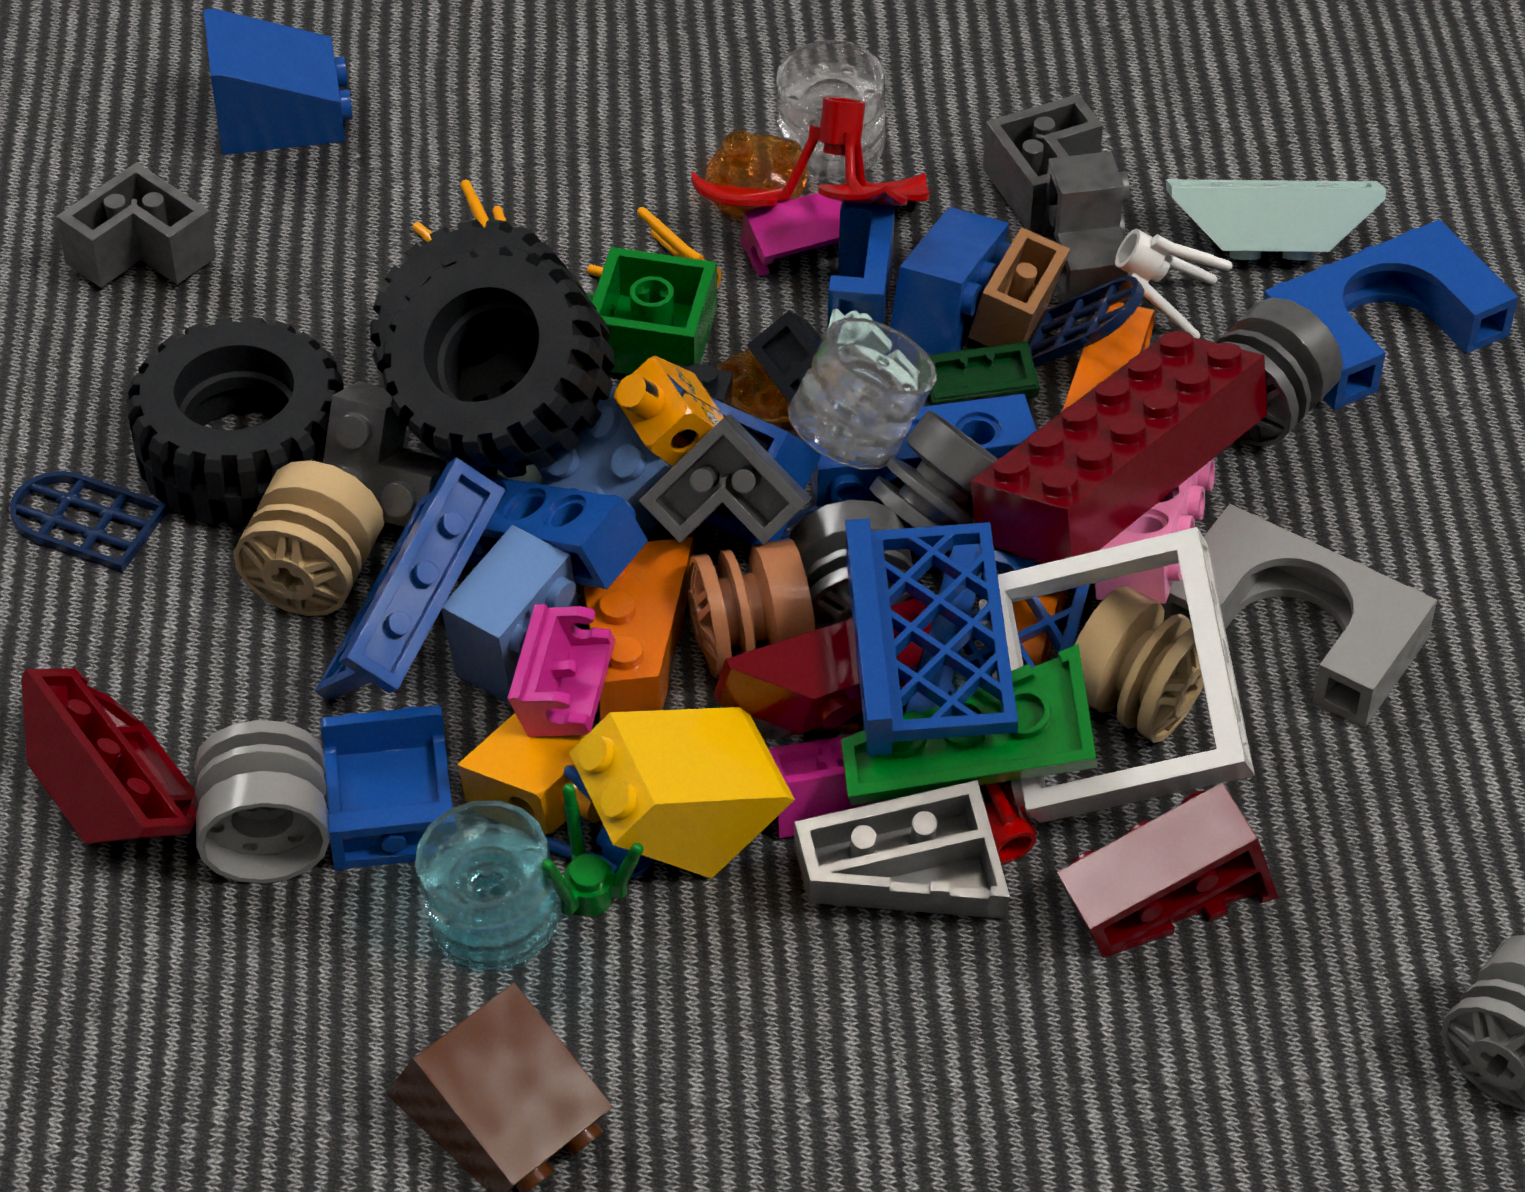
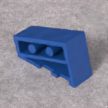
(946, 278)

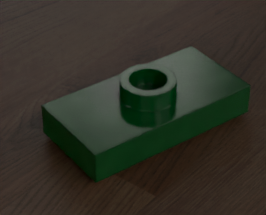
(984, 374)

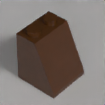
(502, 1095)

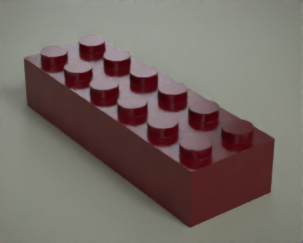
(1121, 448)

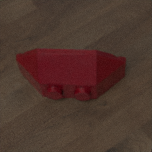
(805, 678)
(101, 762)

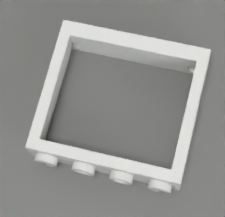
(1224, 764)

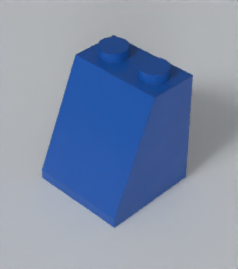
(274, 84)

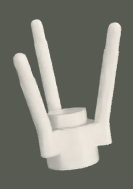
(1152, 257)

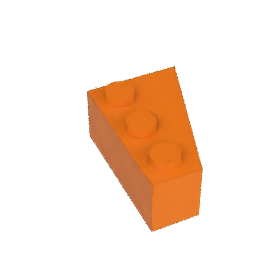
(646, 619)

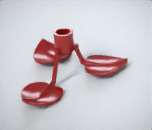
(841, 135)

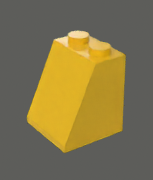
(682, 783)

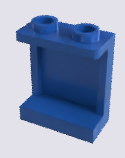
(863, 261)
(383, 783)

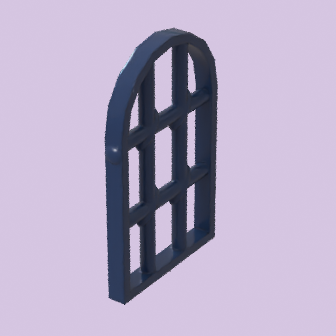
(1098, 328)
(90, 535)

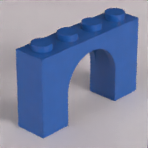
(1417, 269)

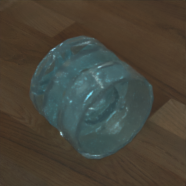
(487, 884)

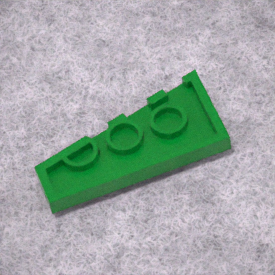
(1050, 740)

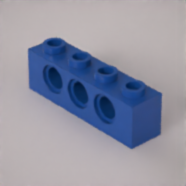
(991, 422)
(589, 526)

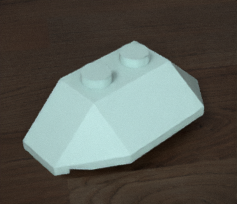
(1276, 213)

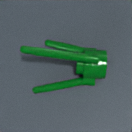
(588, 879)

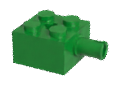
(656, 307)

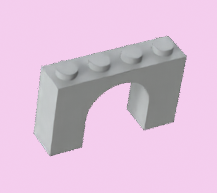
(1379, 616)

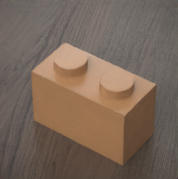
(1019, 290)

